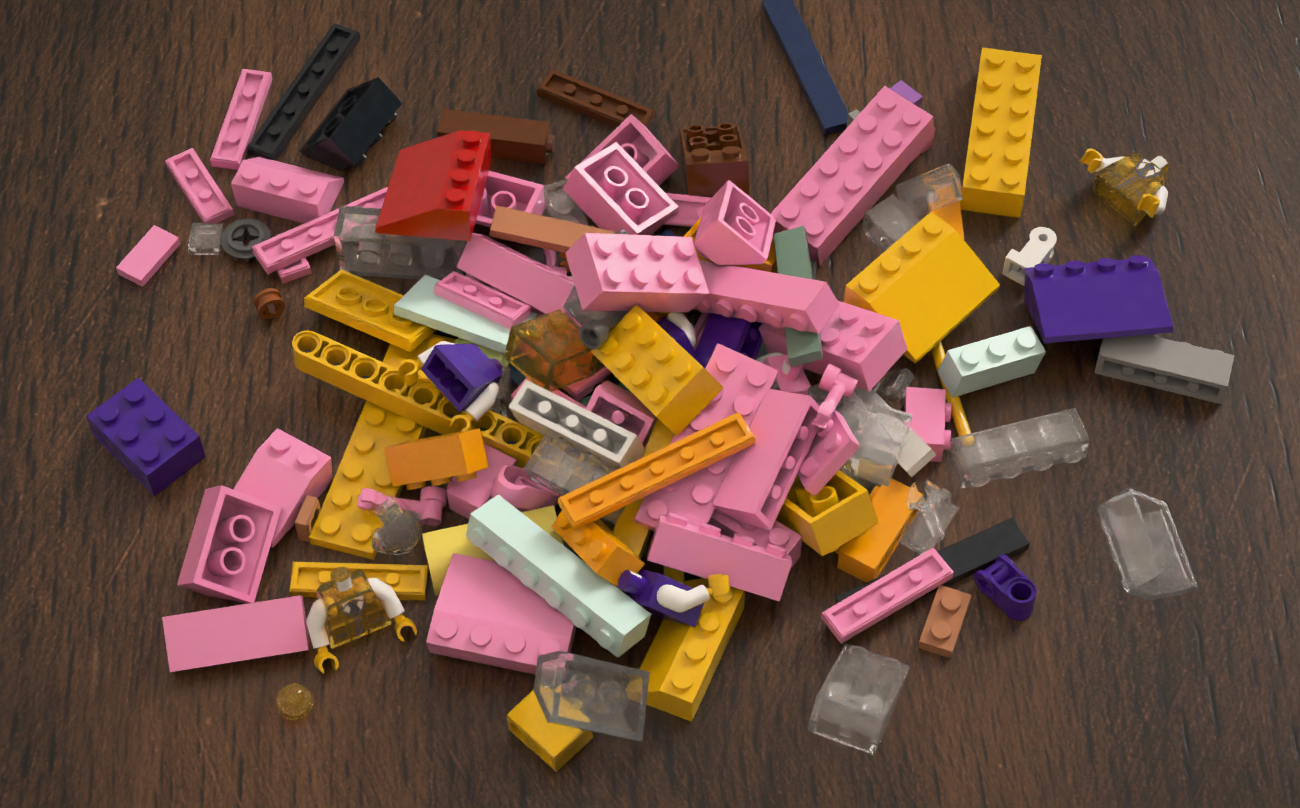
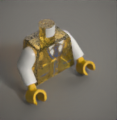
(1130, 183)
(350, 609)

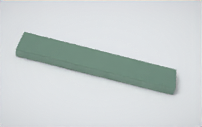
(794, 260)

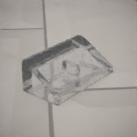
(931, 190)

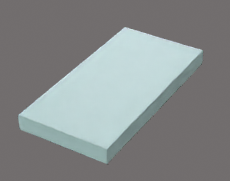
(438, 313)

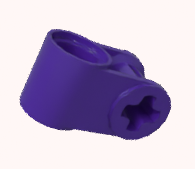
(1005, 582)

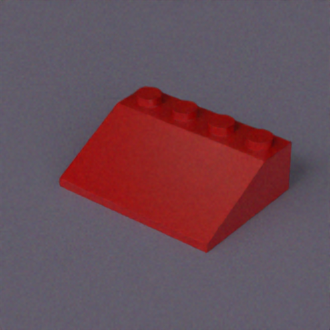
(437, 187)

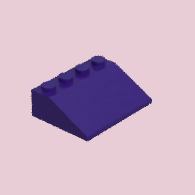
(1096, 299)

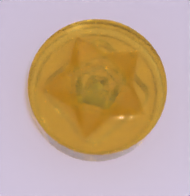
(294, 701)

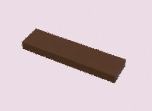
(592, 100)

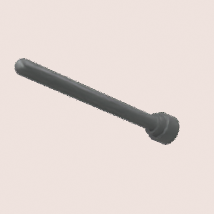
(597, 331)

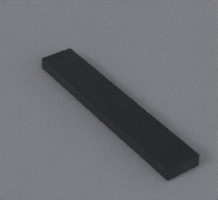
(303, 93)
(973, 553)

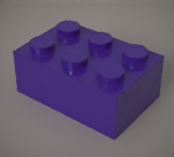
(146, 436)

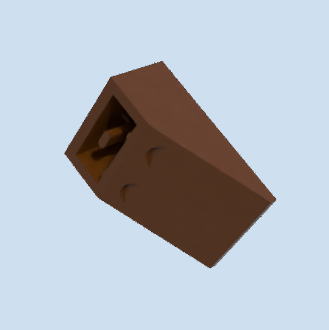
(713, 158)

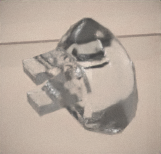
(401, 529)

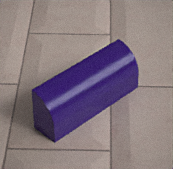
(730, 332)

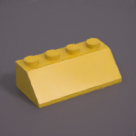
(687, 656)

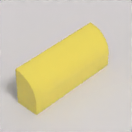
(442, 543)

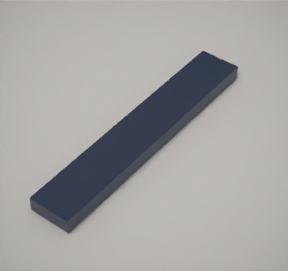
(807, 65)

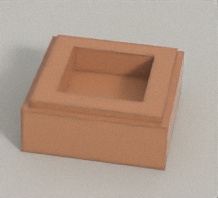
(307, 517)

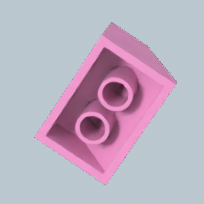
(284, 189)
(509, 193)
(619, 193)
(734, 229)
(229, 545)

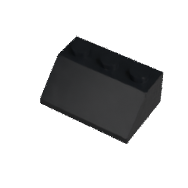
(353, 125)

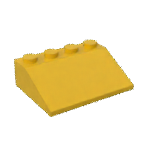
(925, 282)

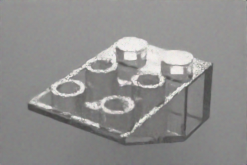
(858, 698)

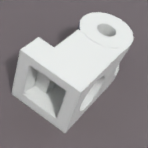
(1037, 251)

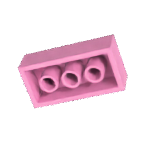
(642, 270)
(852, 340)

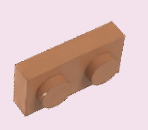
(944, 621)

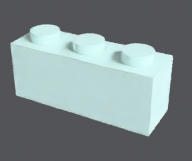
(991, 361)

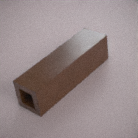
(509, 136)

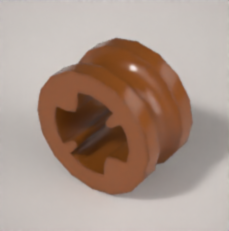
(269, 303)

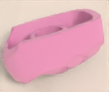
(520, 491)

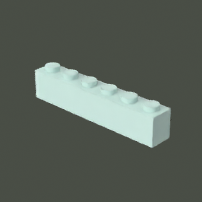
(558, 575)

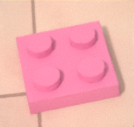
(827, 453)

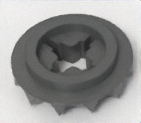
(235, 234)

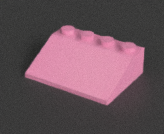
(494, 618)

